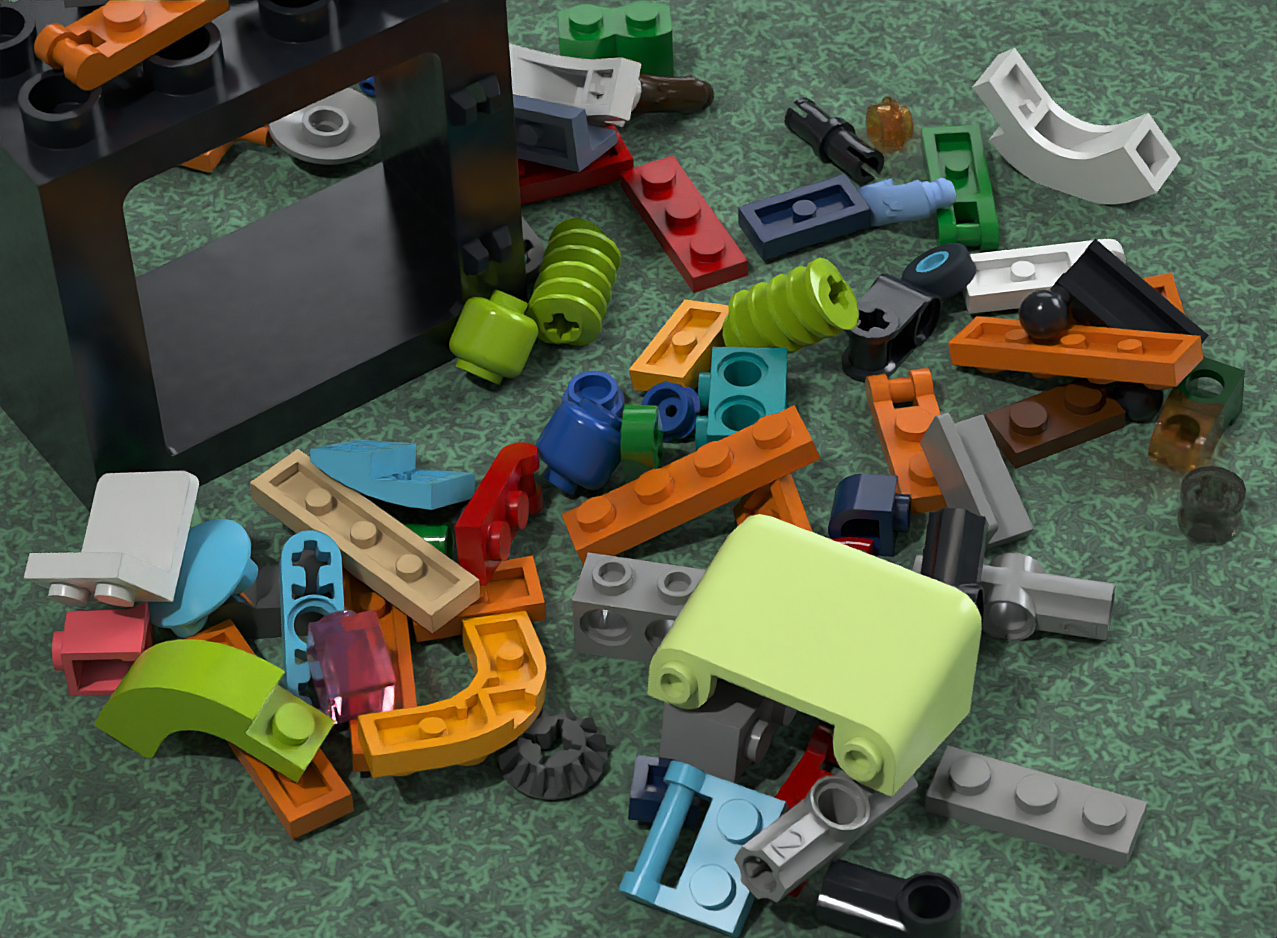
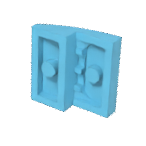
(389, 474)

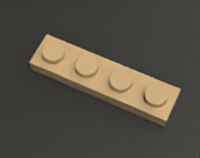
(370, 541)

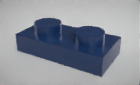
(804, 216)

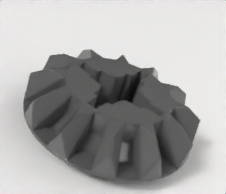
(568, 769)

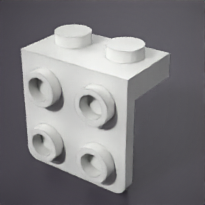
(129, 544)

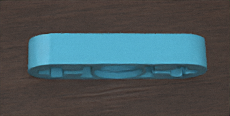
(293, 580)

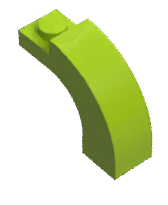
(218, 693)

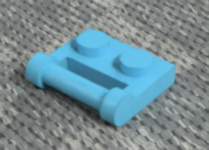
(711, 881)

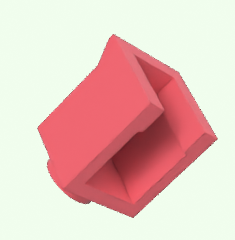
(101, 647)

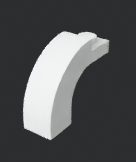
(602, 87)
(1066, 153)

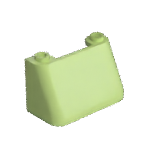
(830, 637)

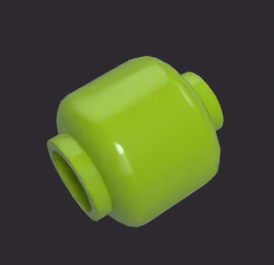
(493, 337)

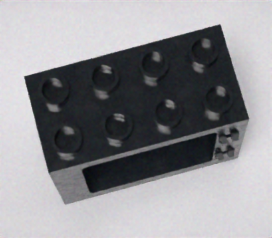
(286, 313)

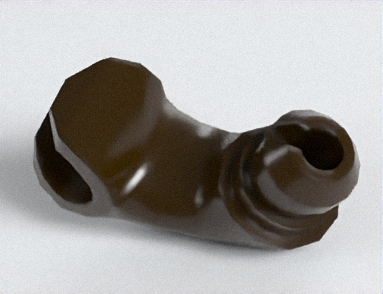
(673, 94)

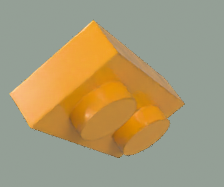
(681, 347)

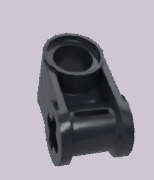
(890, 326)

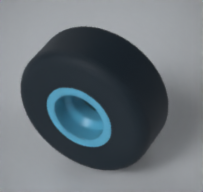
(942, 270)

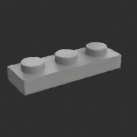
(1036, 806)

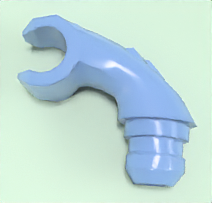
(907, 201)

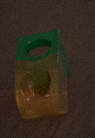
(1197, 418)

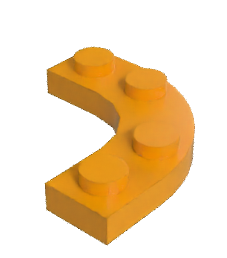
(477, 720)

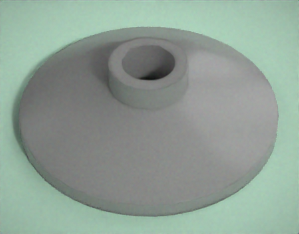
(330, 130)

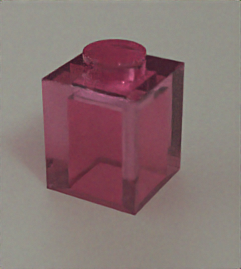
(350, 665)

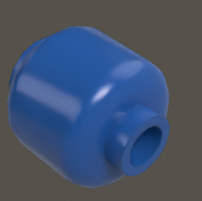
(580, 446)

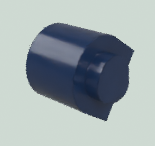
(870, 509)

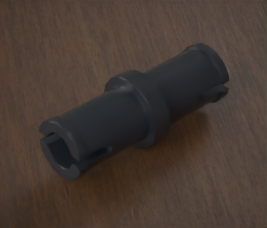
(834, 140)

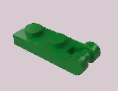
(960, 157)

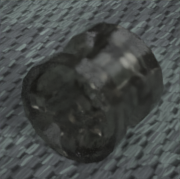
(1211, 505)

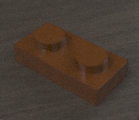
(1054, 421)

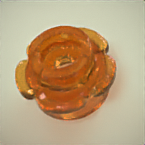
(888, 124)

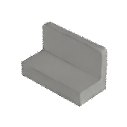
(975, 476)

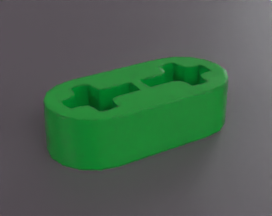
(641, 440)

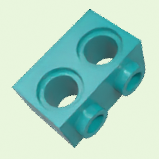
(740, 390)

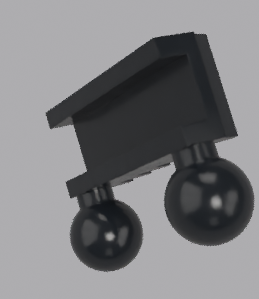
(1107, 296)

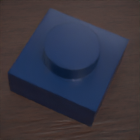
(649, 790)

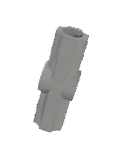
(1026, 599)
(814, 834)

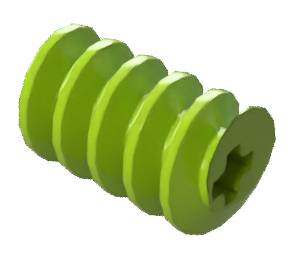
(574, 283)
(792, 309)

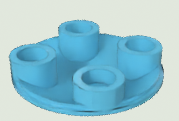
(211, 570)

